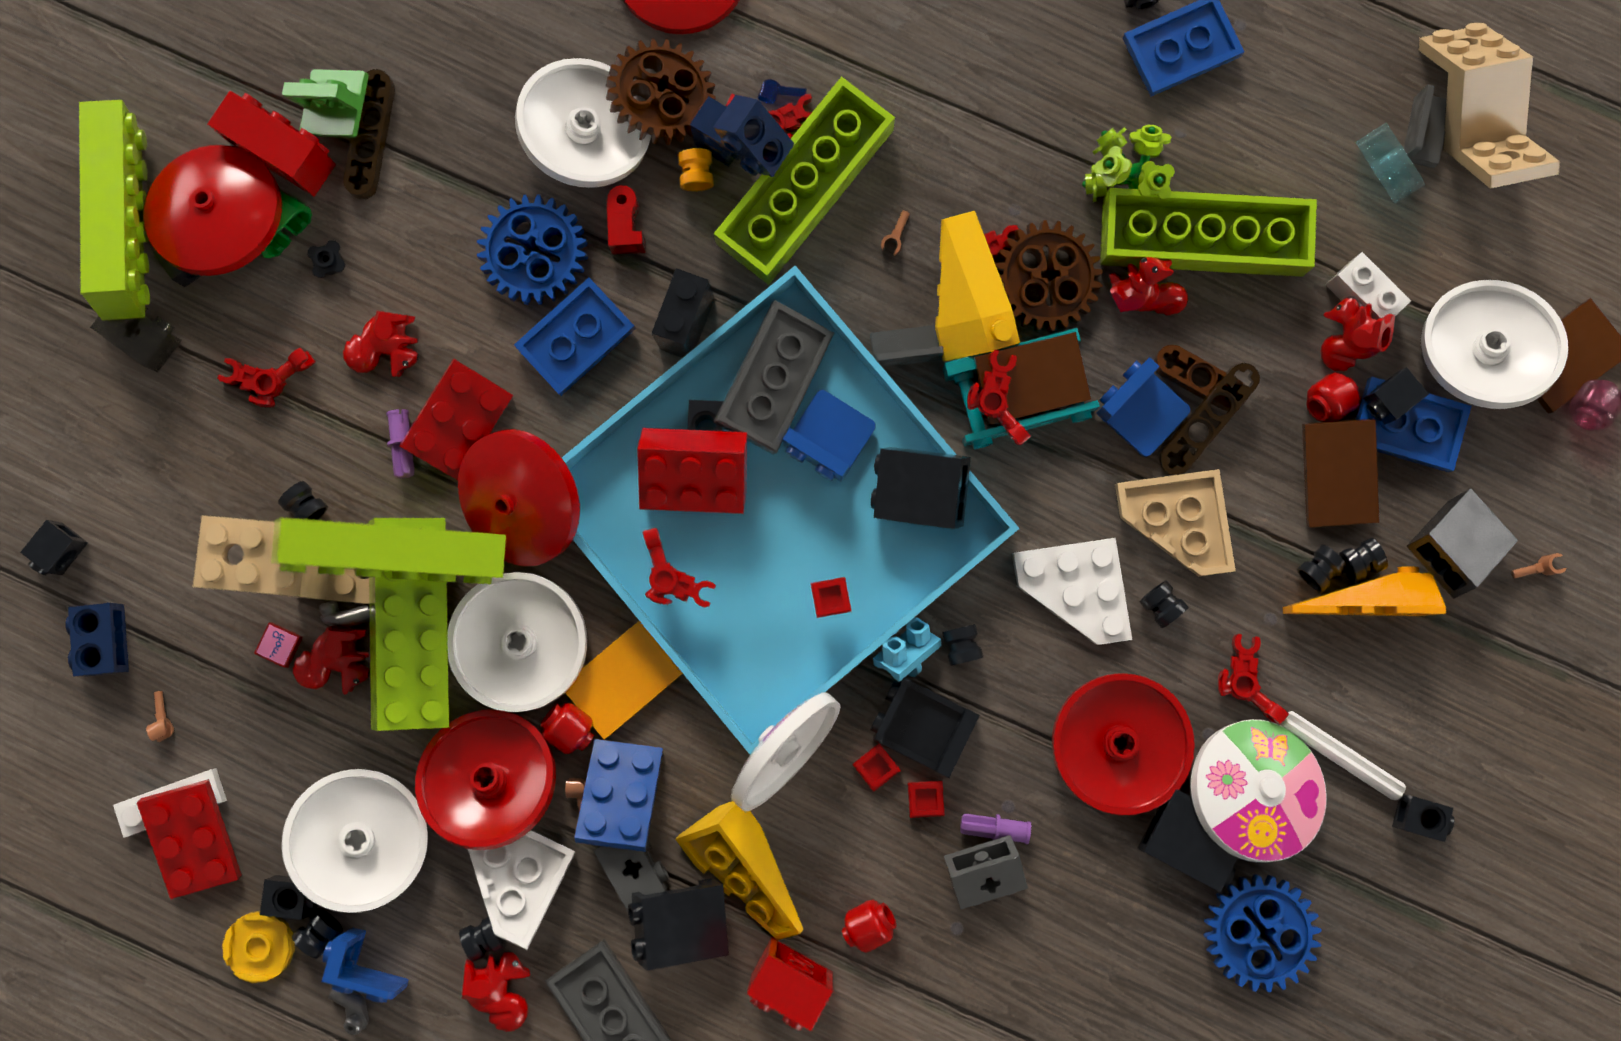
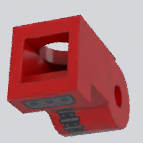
(621, 215)

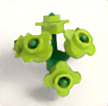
(1118, 170)

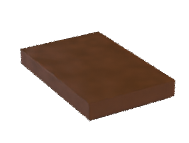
(1592, 352)
(1044, 376)
(1340, 472)

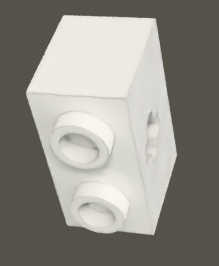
(1368, 285)

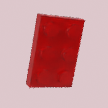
(455, 417)
(189, 839)

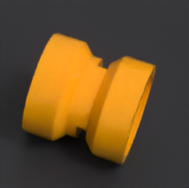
(695, 169)

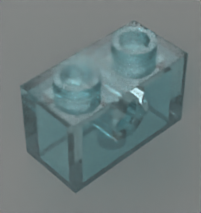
(1390, 163)

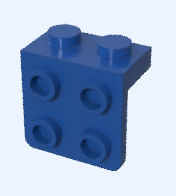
(1143, 408)
(829, 436)
(348, 976)

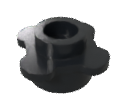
(335, 262)

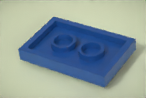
(1182, 45)
(574, 336)
(1425, 433)
(619, 795)

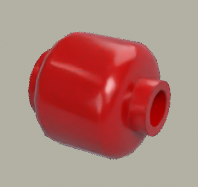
(1332, 398)
(567, 728)
(869, 926)

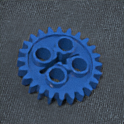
(544, 223)
(1286, 914)

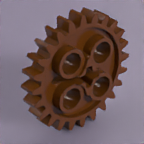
(671, 68)
(1077, 275)

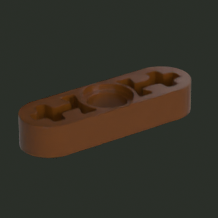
(1182, 359)

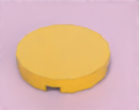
(258, 947)

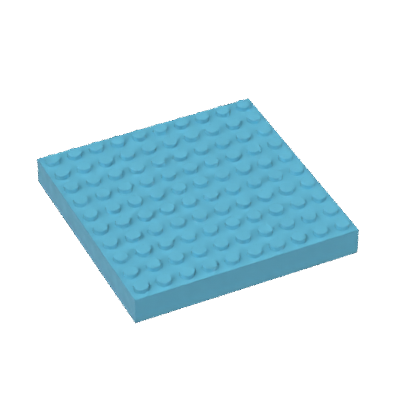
(760, 639)

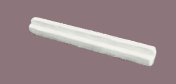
(1344, 756)

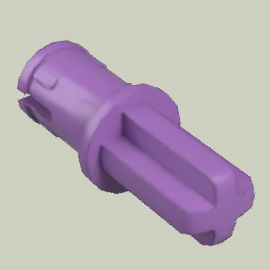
(398, 427)
(995, 827)

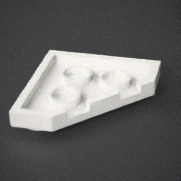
(1078, 586)
(520, 884)

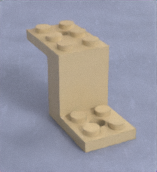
(1488, 105)
(255, 570)

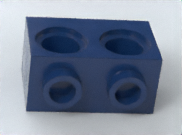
(704, 134)
(753, 136)
(107, 638)

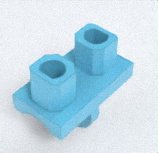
(905, 653)

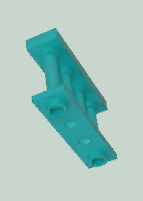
(963, 372)

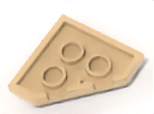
(1182, 517)

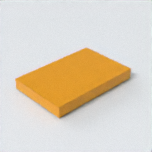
(623, 680)

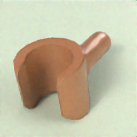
(897, 232)
(1543, 566)
(162, 727)
(574, 789)

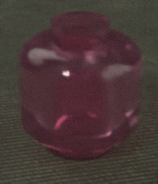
(1596, 405)

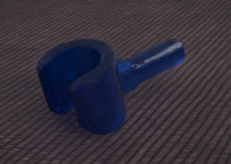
(771, 88)

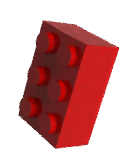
(275, 142)
(692, 470)
(790, 985)

